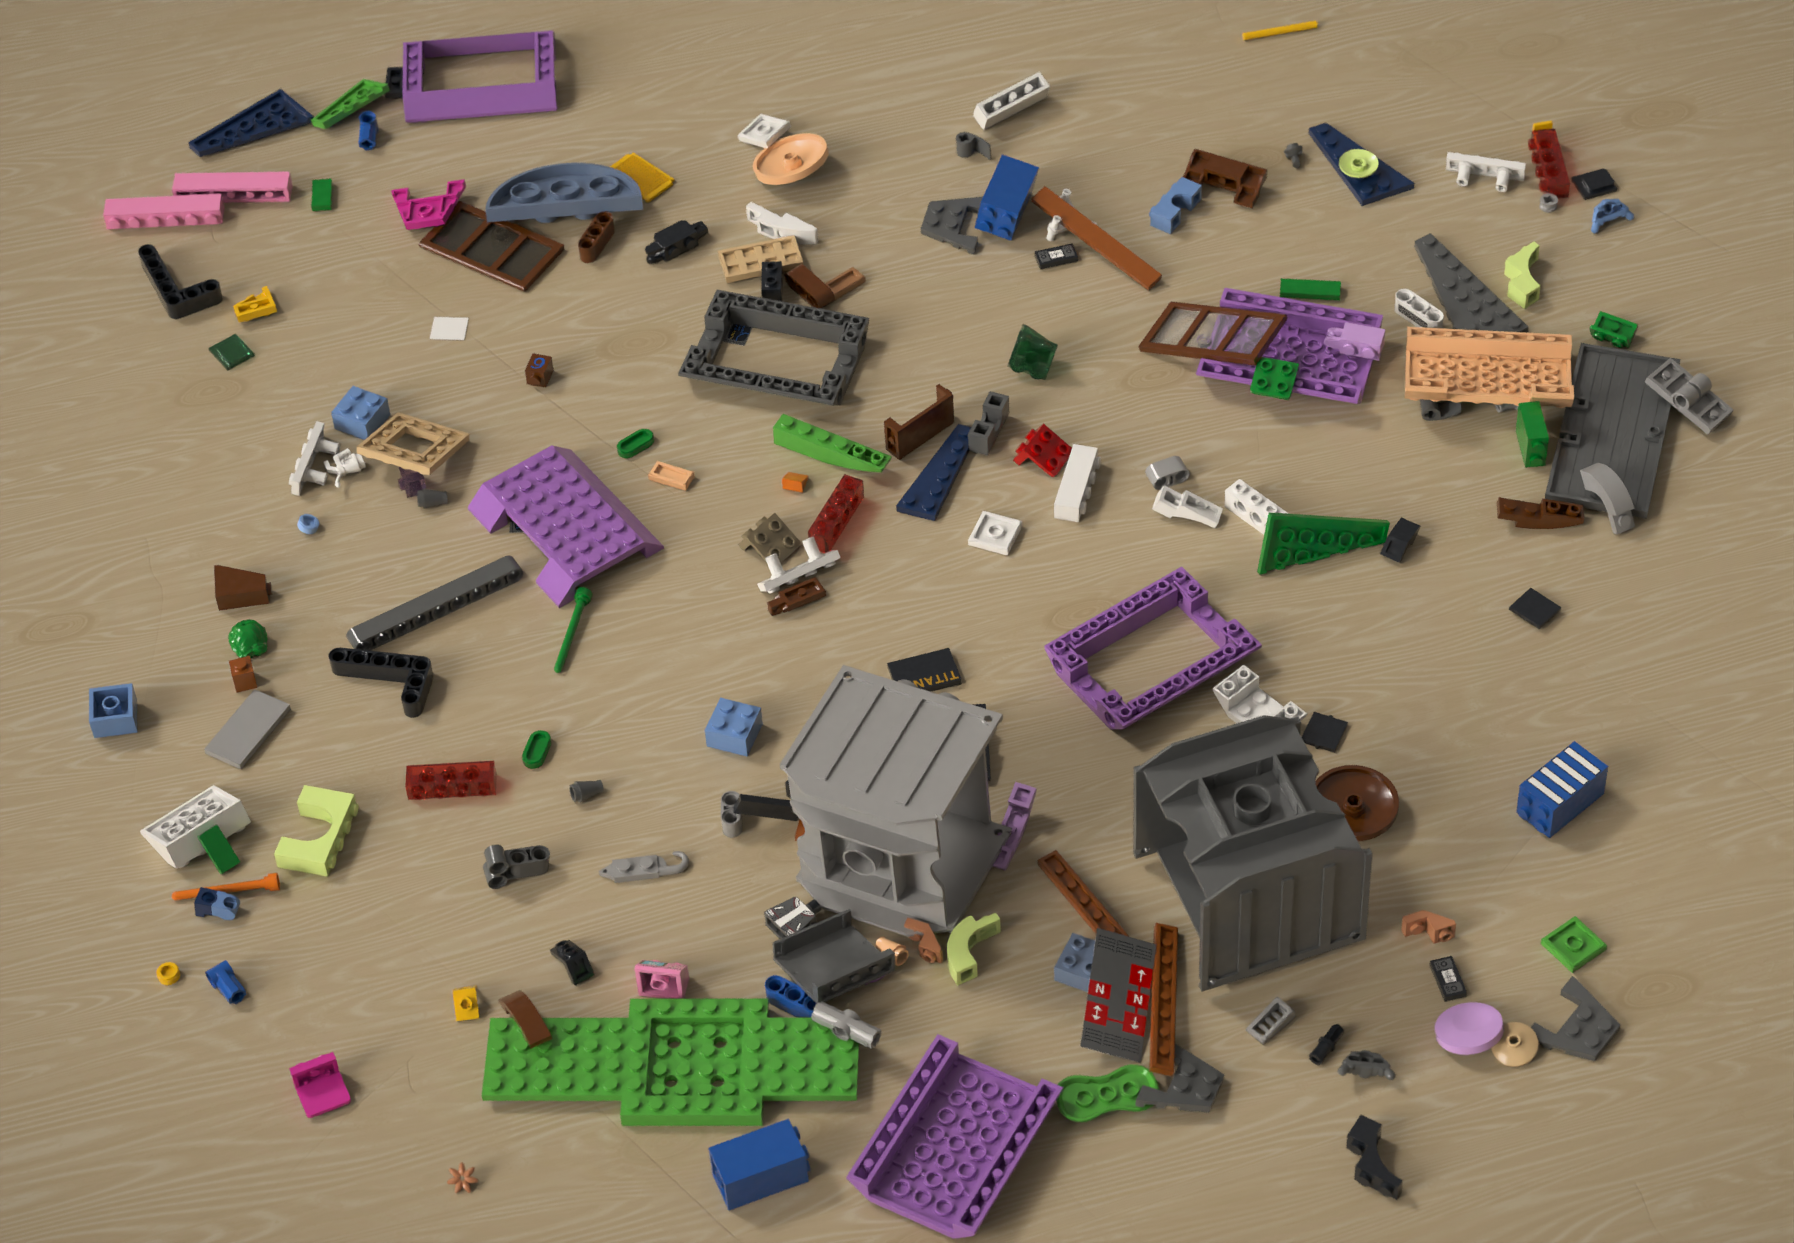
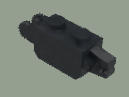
(675, 241)

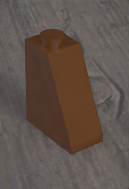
(240, 588)

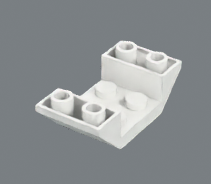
(1244, 699)

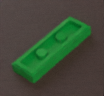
(1310, 289)

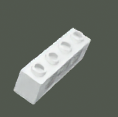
(1250, 505)

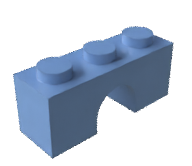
(1167, 212)

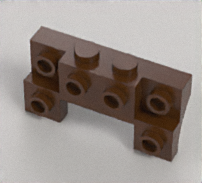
(1227, 174)

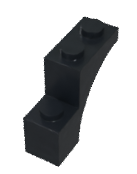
(1370, 1170)

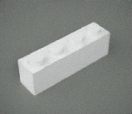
(1011, 101)
(1076, 483)

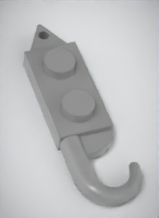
(642, 868)

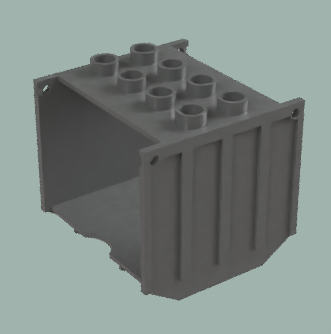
(1252, 848)

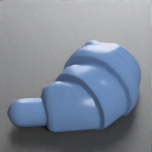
(1607, 211)

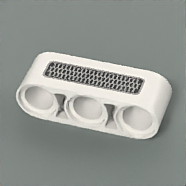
(1417, 310)

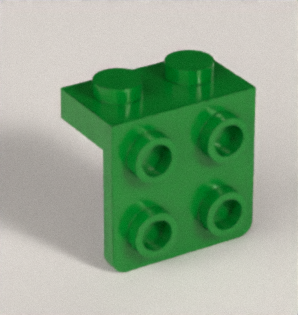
(1274, 378)

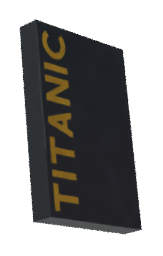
(927, 671)

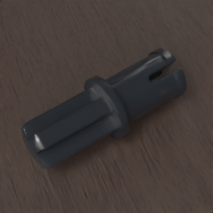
(1326, 1044)

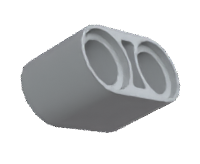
(1167, 472)
(730, 821)

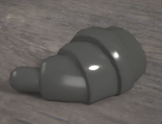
(1365, 1065)

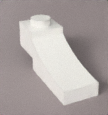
(1186, 506)

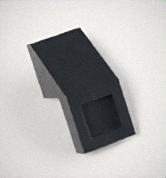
(1399, 539)

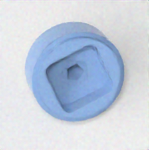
(308, 524)

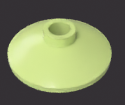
(1358, 163)

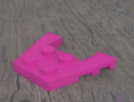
(428, 210)

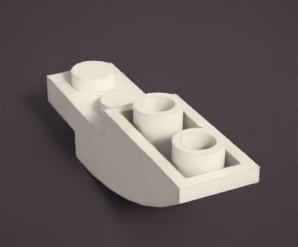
(776, 227)

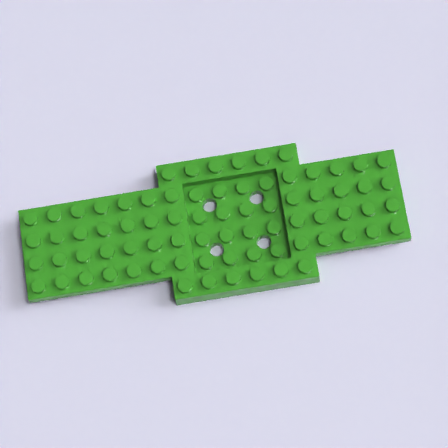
(633, 1062)

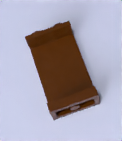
(921, 428)

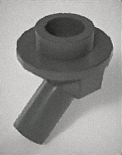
(1293, 151)

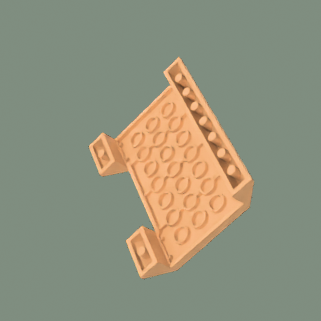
(1488, 367)

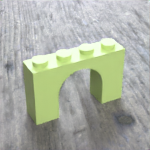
(319, 854)

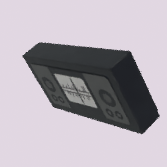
(1056, 256)
(1448, 978)

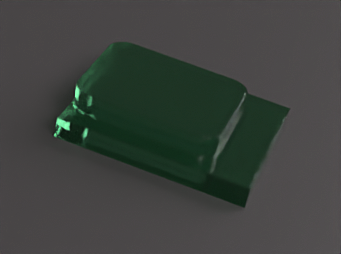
(231, 352)

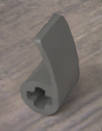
(969, 143)
(1437, 411)

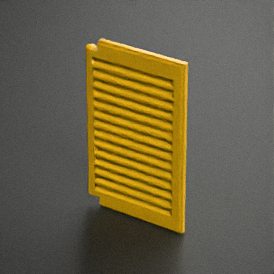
(648, 177)

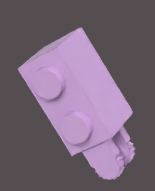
(1357, 340)

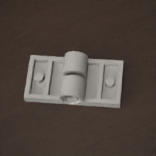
(1689, 395)

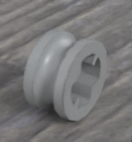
(1548, 202)

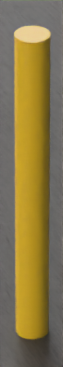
(1280, 30)

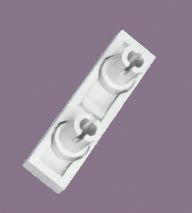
(1485, 166)
(309, 450)
(808, 568)

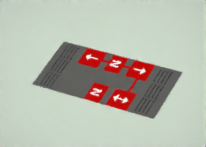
(1118, 995)

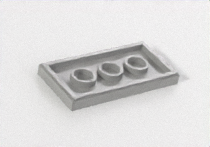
(247, 729)

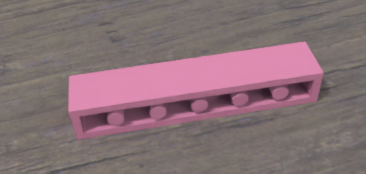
(236, 186)
(164, 211)

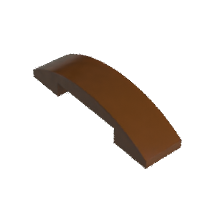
(526, 1017)

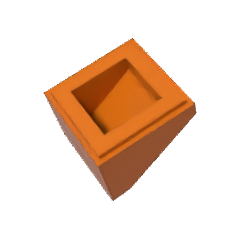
(794, 481)

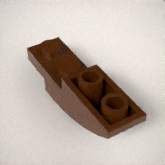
(1546, 515)

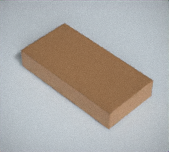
(846, 282)

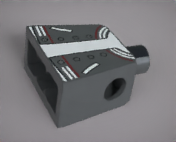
(791, 916)

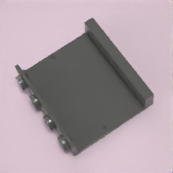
(831, 958)

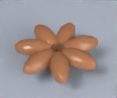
(457, 1178)

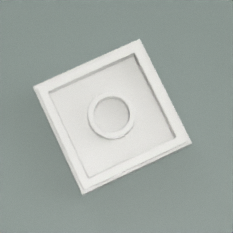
(764, 131)
(995, 533)

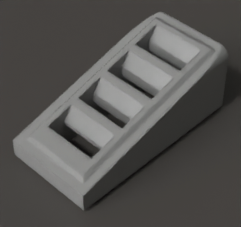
(1270, 1010)

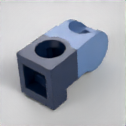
(216, 904)

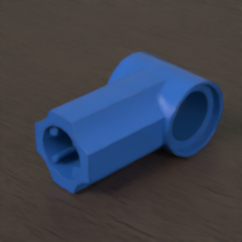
(368, 130)
(224, 979)

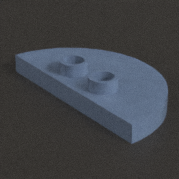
(563, 191)

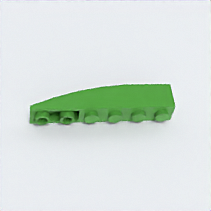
(827, 446)

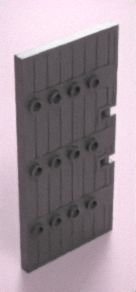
(1611, 423)

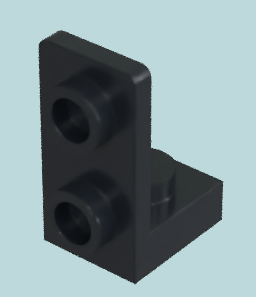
(574, 960)

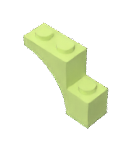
(1522, 286)

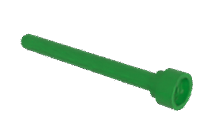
(582, 598)

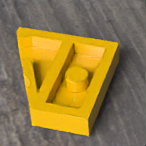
(255, 307)

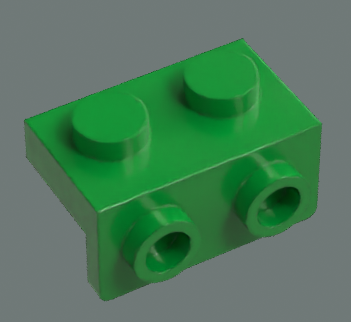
(1613, 329)

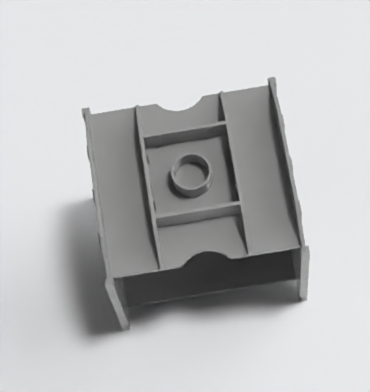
(894, 802)

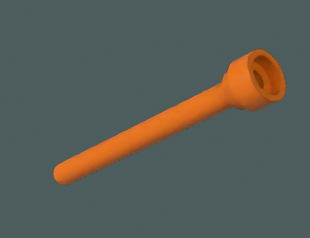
(269, 882)

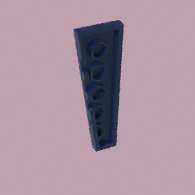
(934, 483)

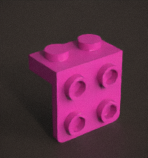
(319, 1085)

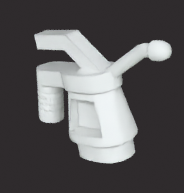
(345, 464)

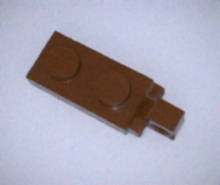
(796, 596)

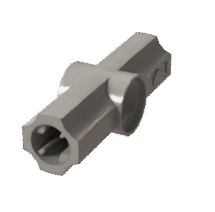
(846, 1025)

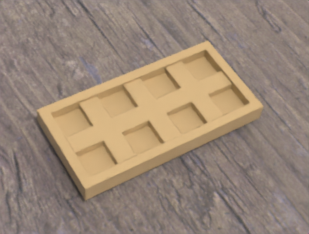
(746, 260)

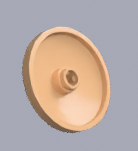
(790, 159)

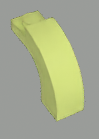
(962, 939)

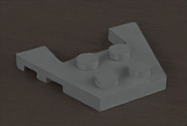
(945, 220)
(1586, 1030)
(1191, 1088)

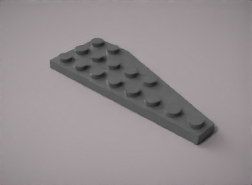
(1464, 297)

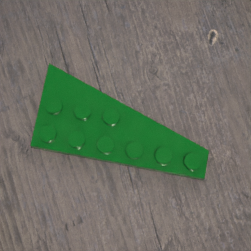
(1309, 538)

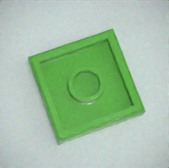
(1573, 944)

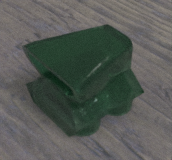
(1032, 353)

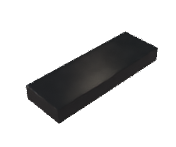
(764, 807)

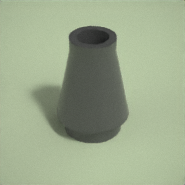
(429, 498)
(584, 790)

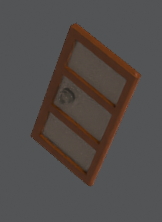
(492, 248)

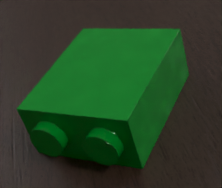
(1532, 434)

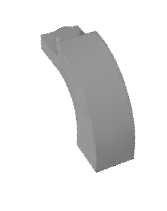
(1613, 493)

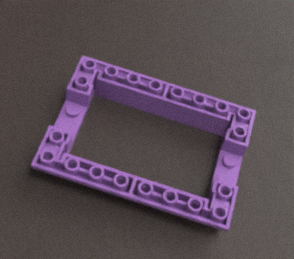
(484, 100)
(1175, 589)

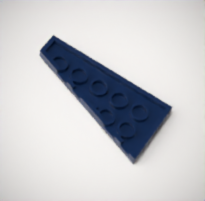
(264, 118)
(1378, 186)

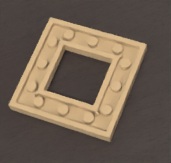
(445, 439)

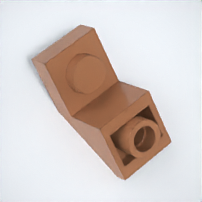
(1438, 927)
(928, 946)

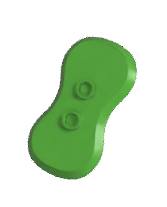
(1091, 1096)

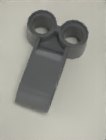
(514, 863)

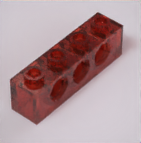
(1549, 163)
(837, 512)
(451, 780)

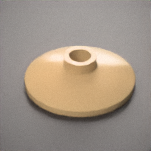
(1519, 1053)

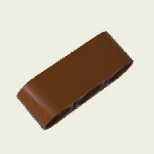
(596, 237)
(809, 287)

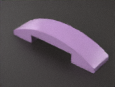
(1016, 817)

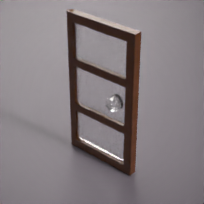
(1213, 333)

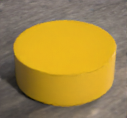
(168, 973)

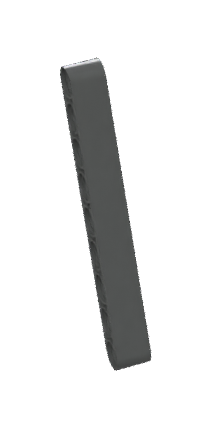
(435, 604)

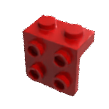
(1044, 449)

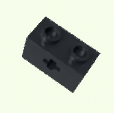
(772, 280)

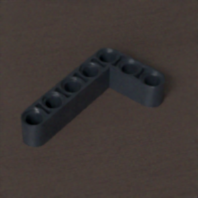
(177, 302)
(385, 666)

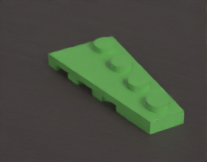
(351, 101)

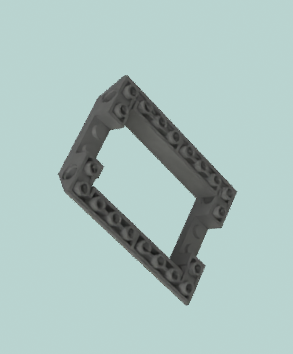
(788, 318)

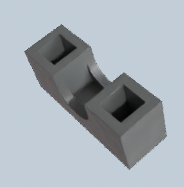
(985, 432)

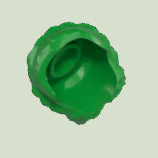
(248, 638)

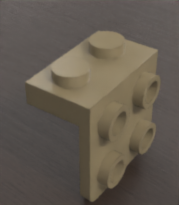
(770, 538)

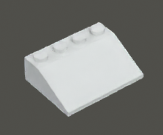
(177, 832)

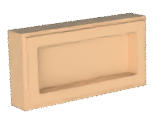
(671, 475)

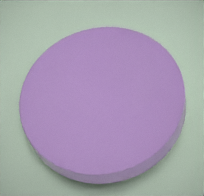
(1469, 1028)

